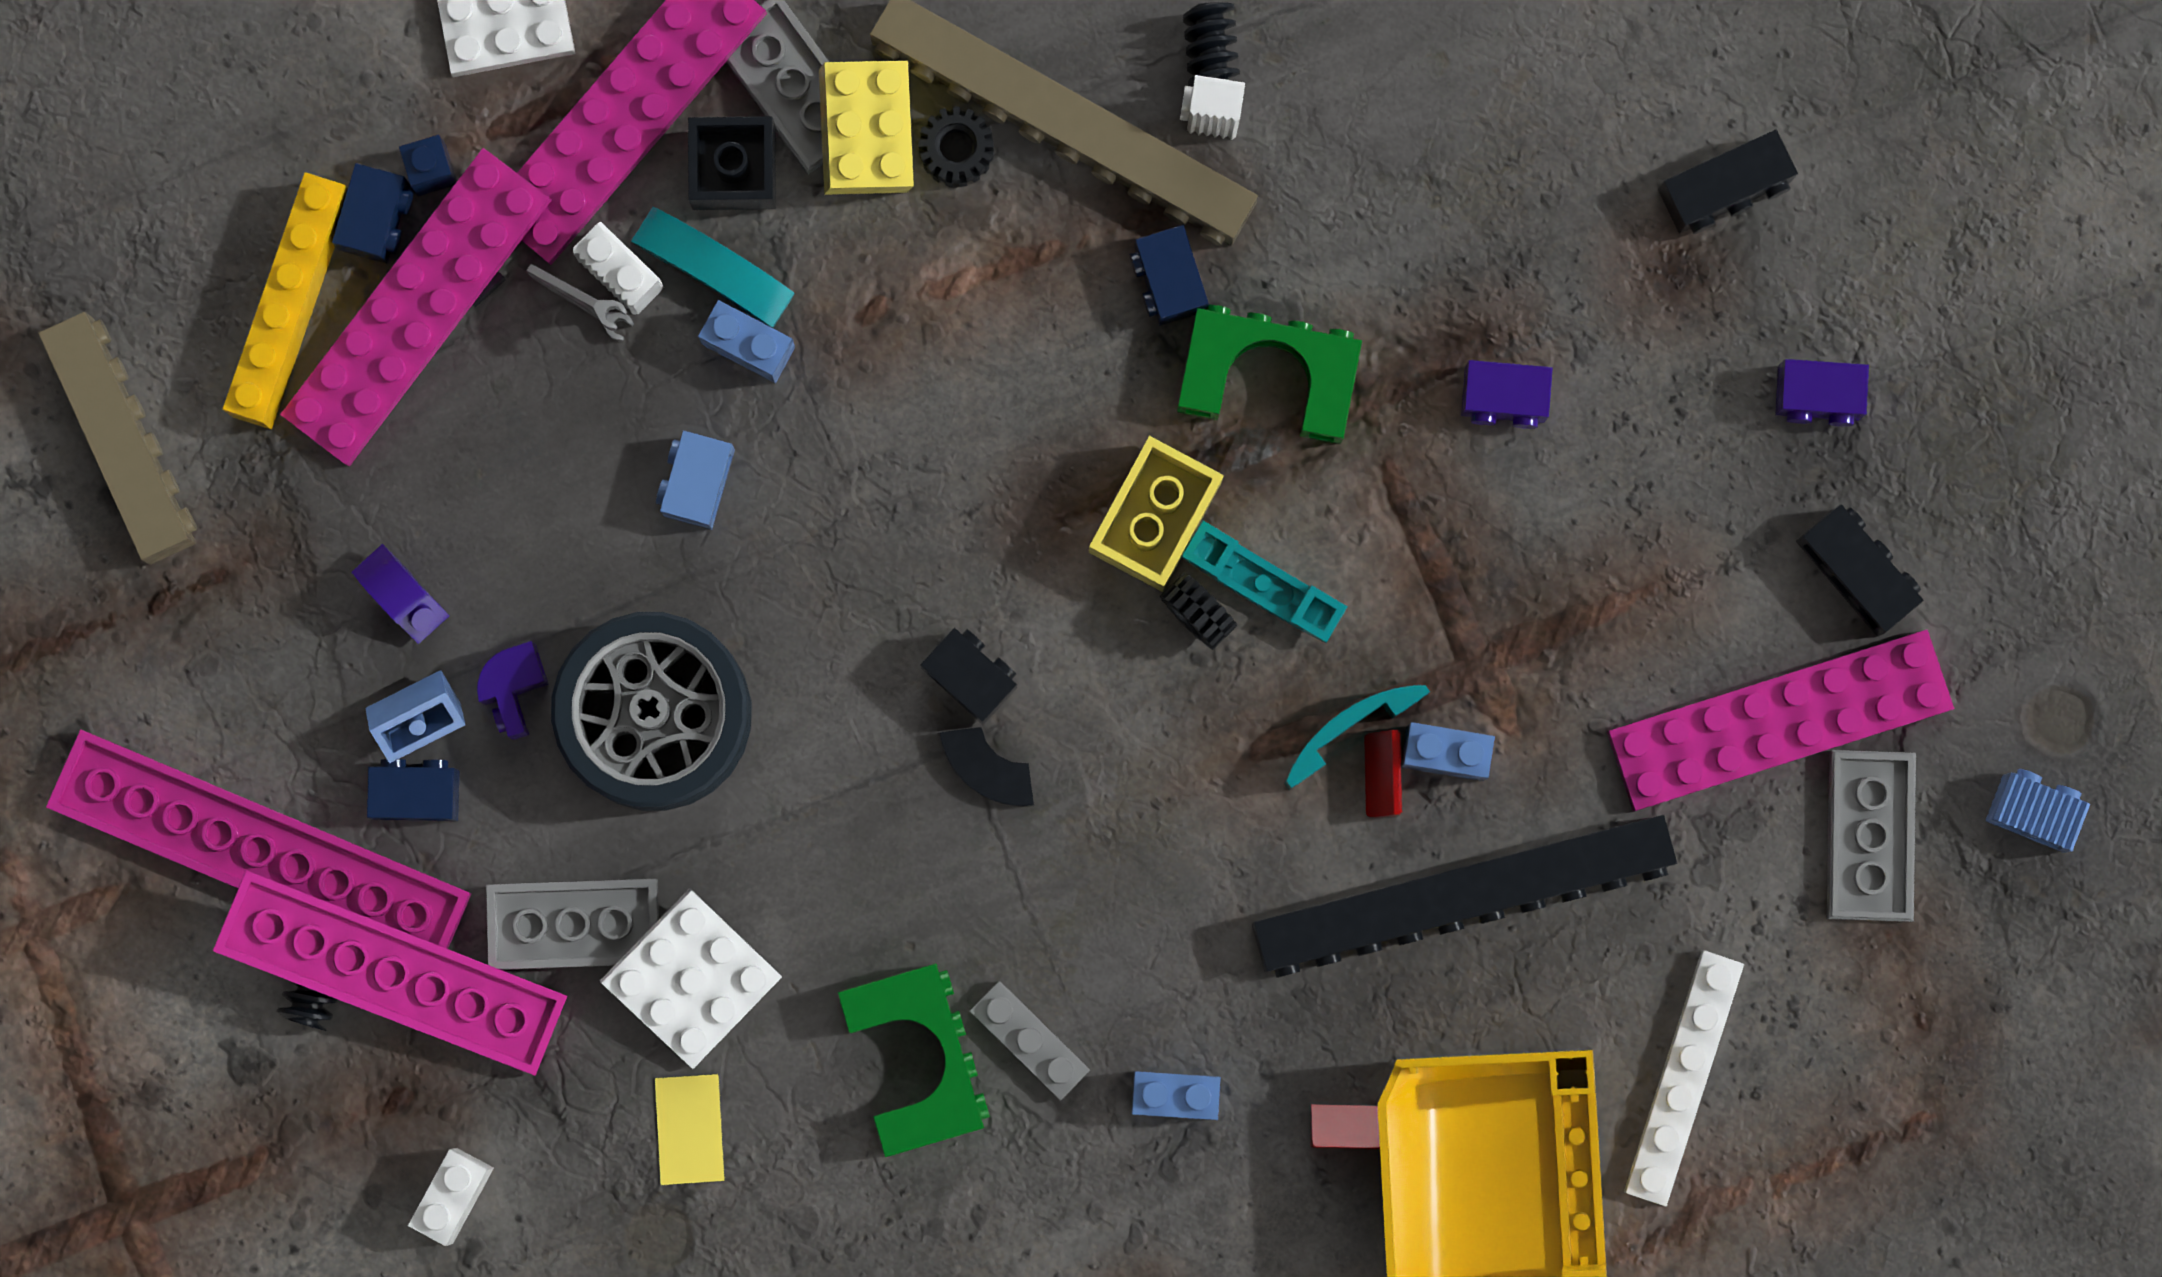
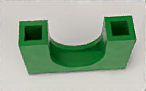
(1326, 358)
(953, 1106)

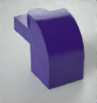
(400, 594)
(505, 677)

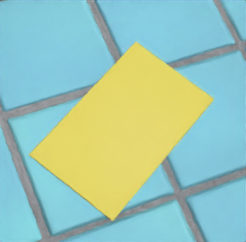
(689, 1129)

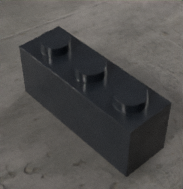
(1728, 183)
(1861, 569)

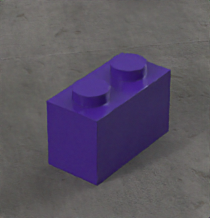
(1822, 391)
(1506, 393)

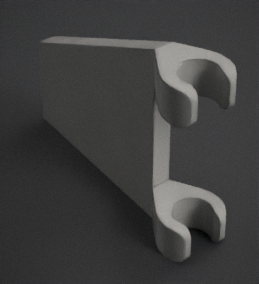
(594, 307)

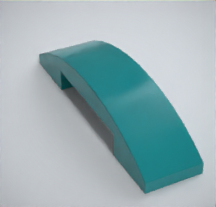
(713, 266)
(1263, 583)
(1394, 702)

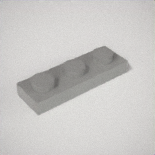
(1030, 1040)

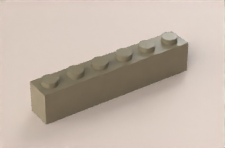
(118, 438)

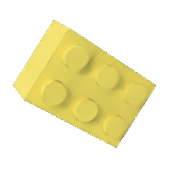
(866, 127)
(1155, 513)

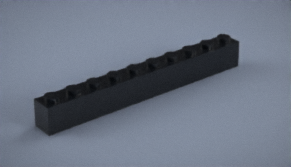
(1464, 893)

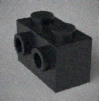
(970, 675)

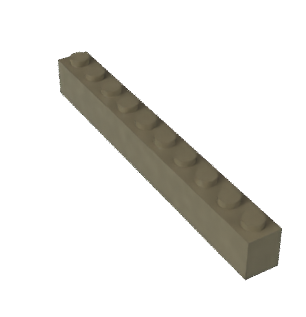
(1063, 120)

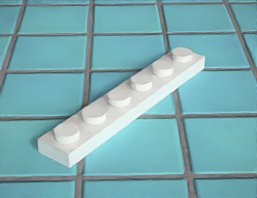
(1683, 1078)

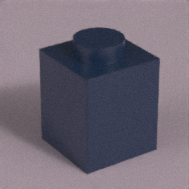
(428, 165)

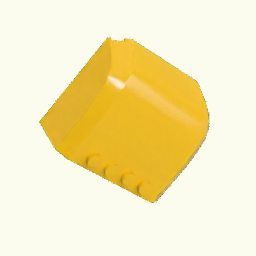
(1492, 1166)

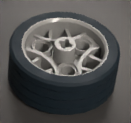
(633, 640)

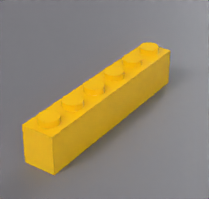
(286, 302)

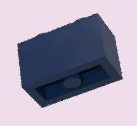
(372, 213)
(1169, 274)
(413, 792)

